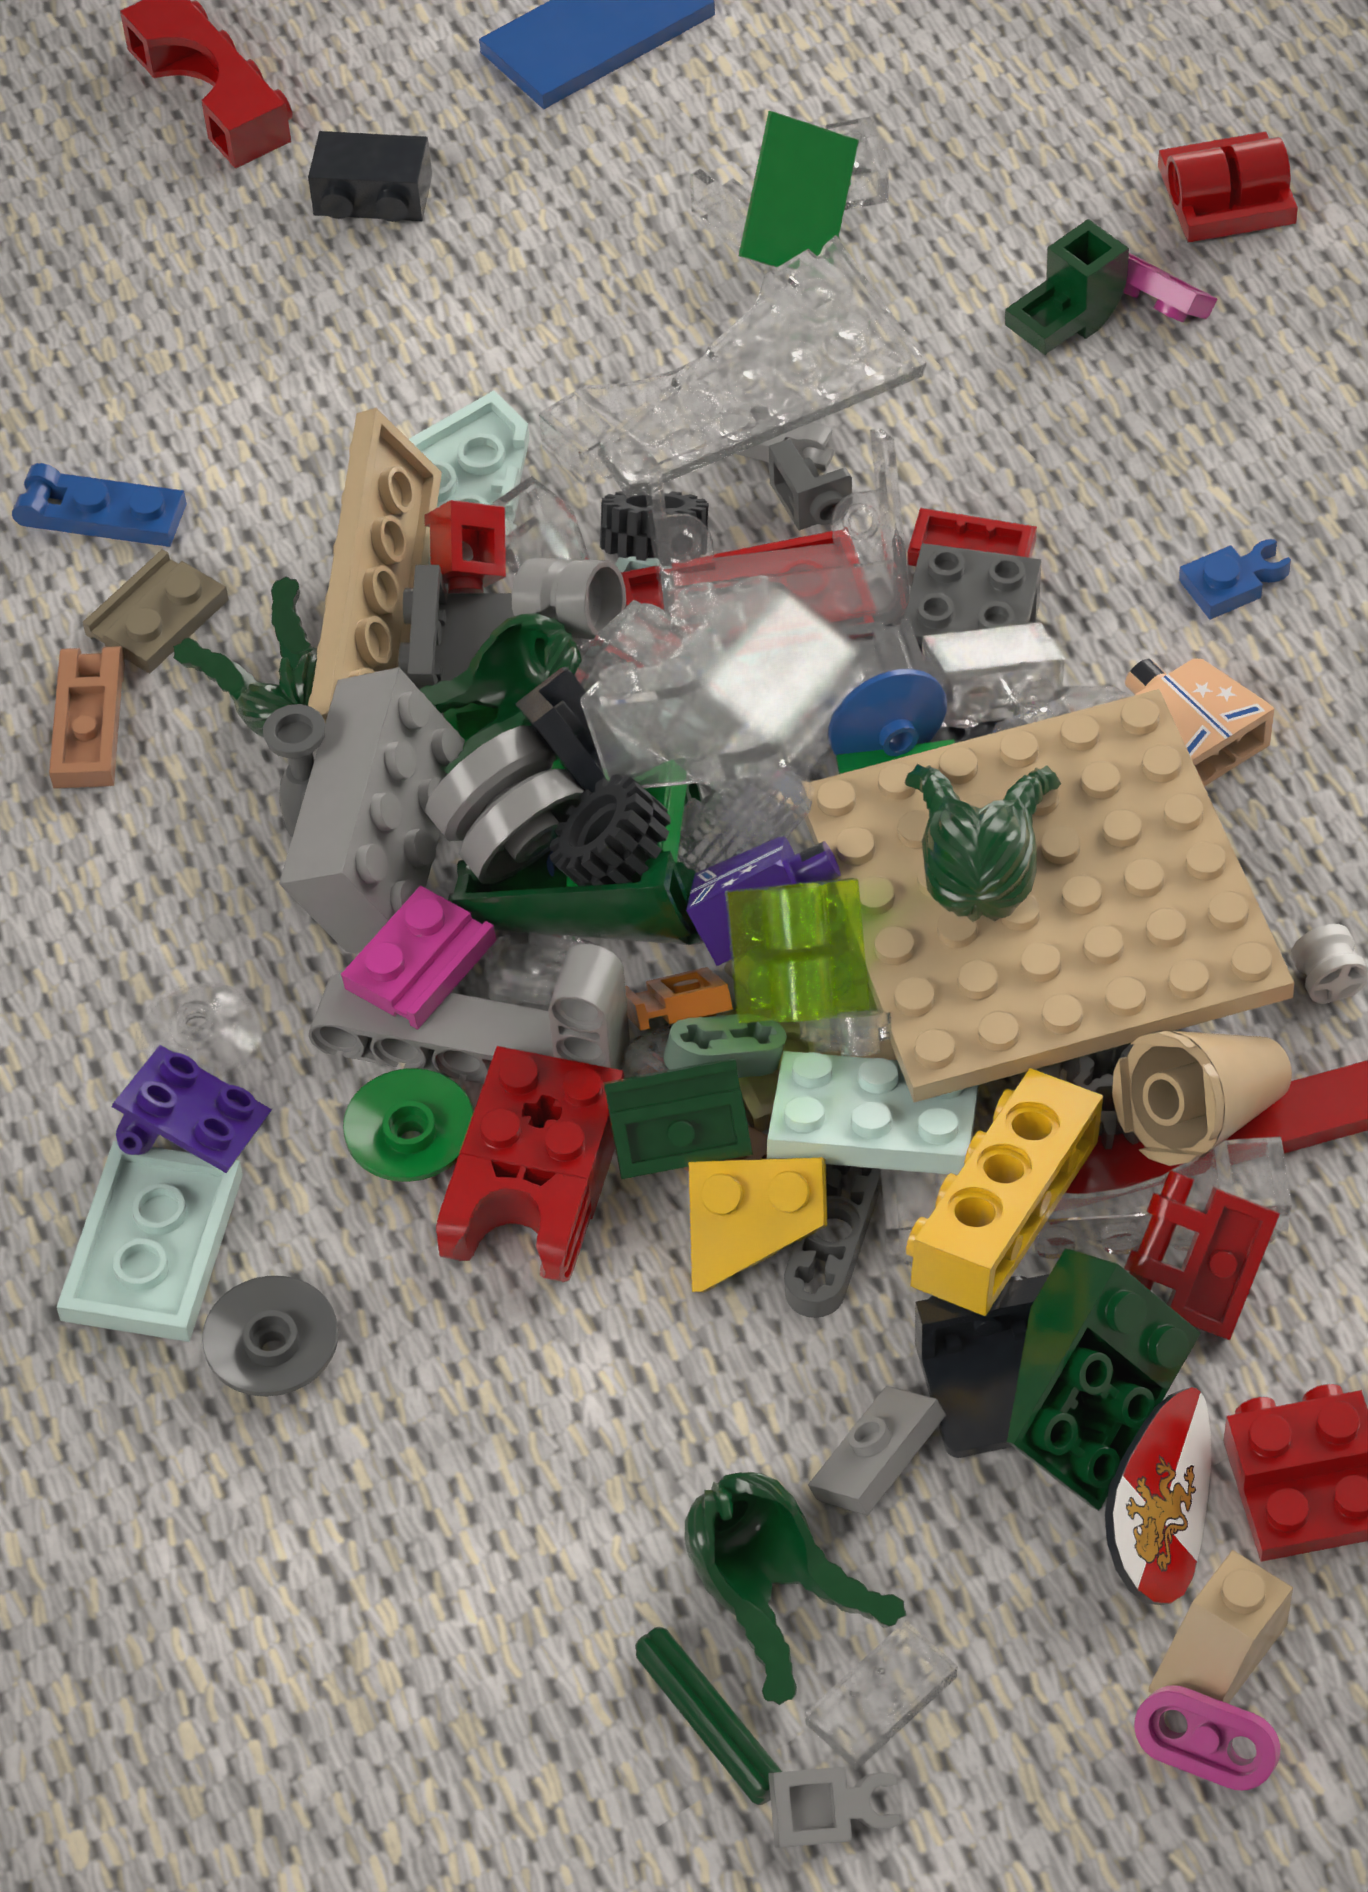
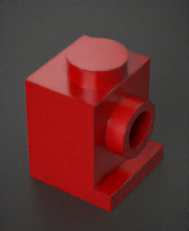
(468, 544)

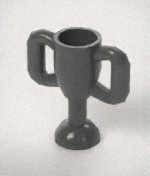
(294, 734)

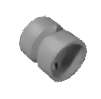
(575, 593)

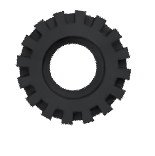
(626, 521)
(610, 833)

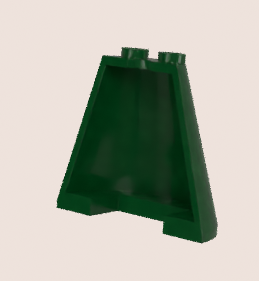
(626, 911)

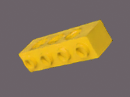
(1004, 1191)

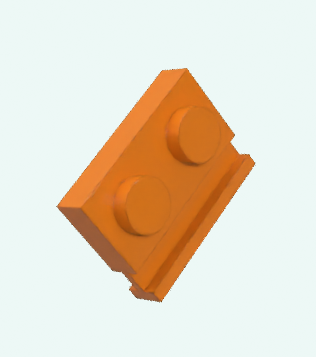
(679, 997)

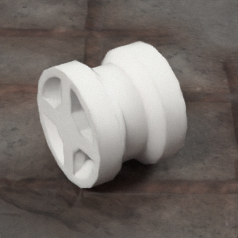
(1329, 963)

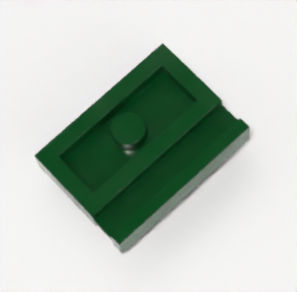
(677, 1118)

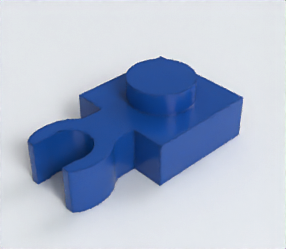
(1230, 581)

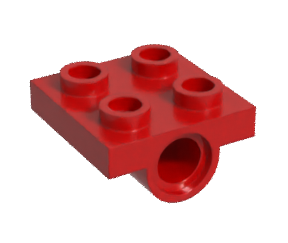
(1229, 185)

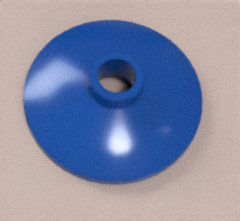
(889, 714)

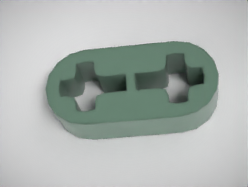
(714, 1038)

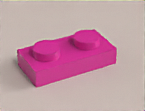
(1173, 295)

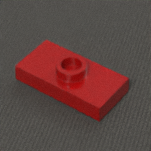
(970, 533)

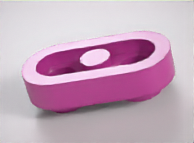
(1207, 1743)

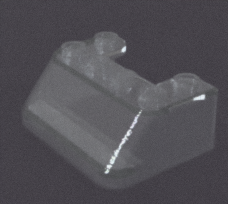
(732, 696)

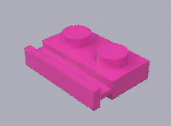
(418, 957)

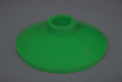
(404, 1103)

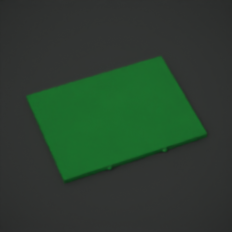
(797, 190)

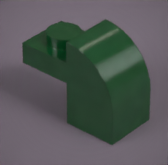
(1080, 290)

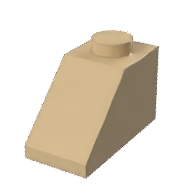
(1226, 1630)

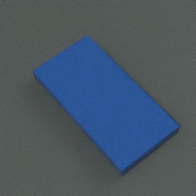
(580, 41)

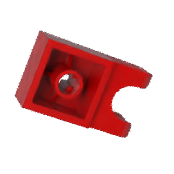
(531, 1158)

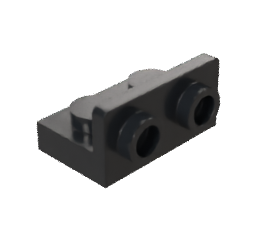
(560, 720)

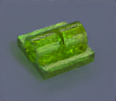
(797, 951)

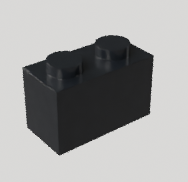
(370, 176)

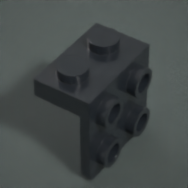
(975, 1364)

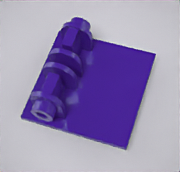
(188, 1108)

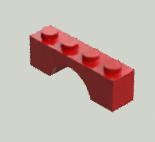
(241, 110)

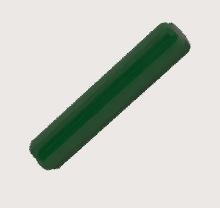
(707, 1713)

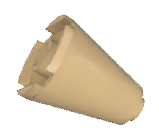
(1195, 1089)

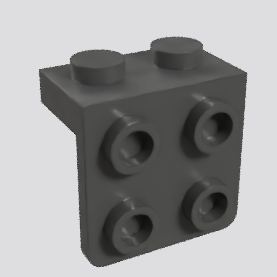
(971, 591)
(446, 627)

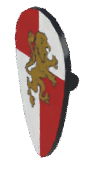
(1161, 1499)

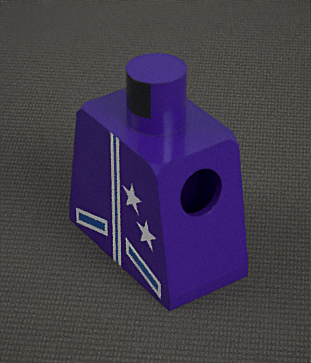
(761, 866)

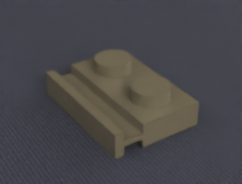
(156, 610)

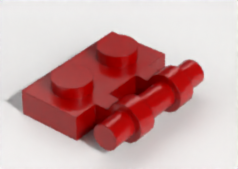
(1220, 1259)

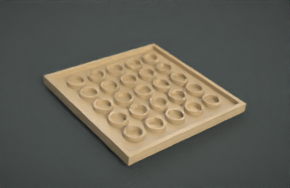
(1127, 922)

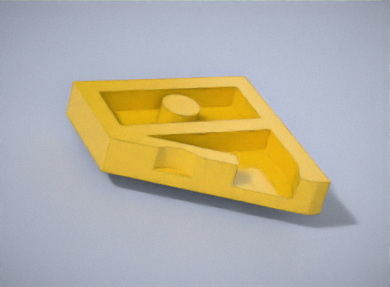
(750, 1212)

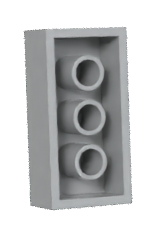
(363, 817)

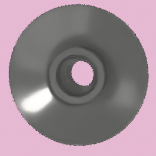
(266, 1312)

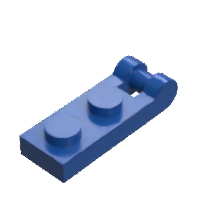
(99, 507)

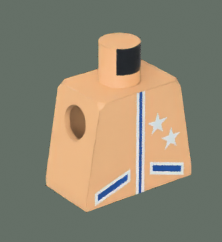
(1212, 711)

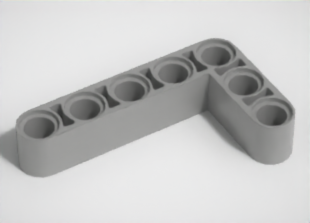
(460, 1037)

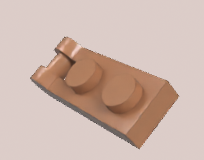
(86, 718)

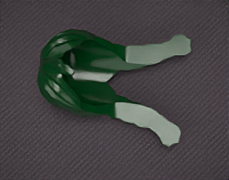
(504, 670)
(254, 699)
(980, 856)
(756, 1536)

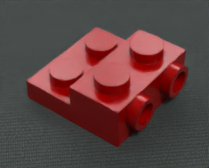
(1302, 1470)

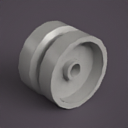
(504, 803)

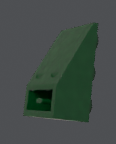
(1093, 1371)

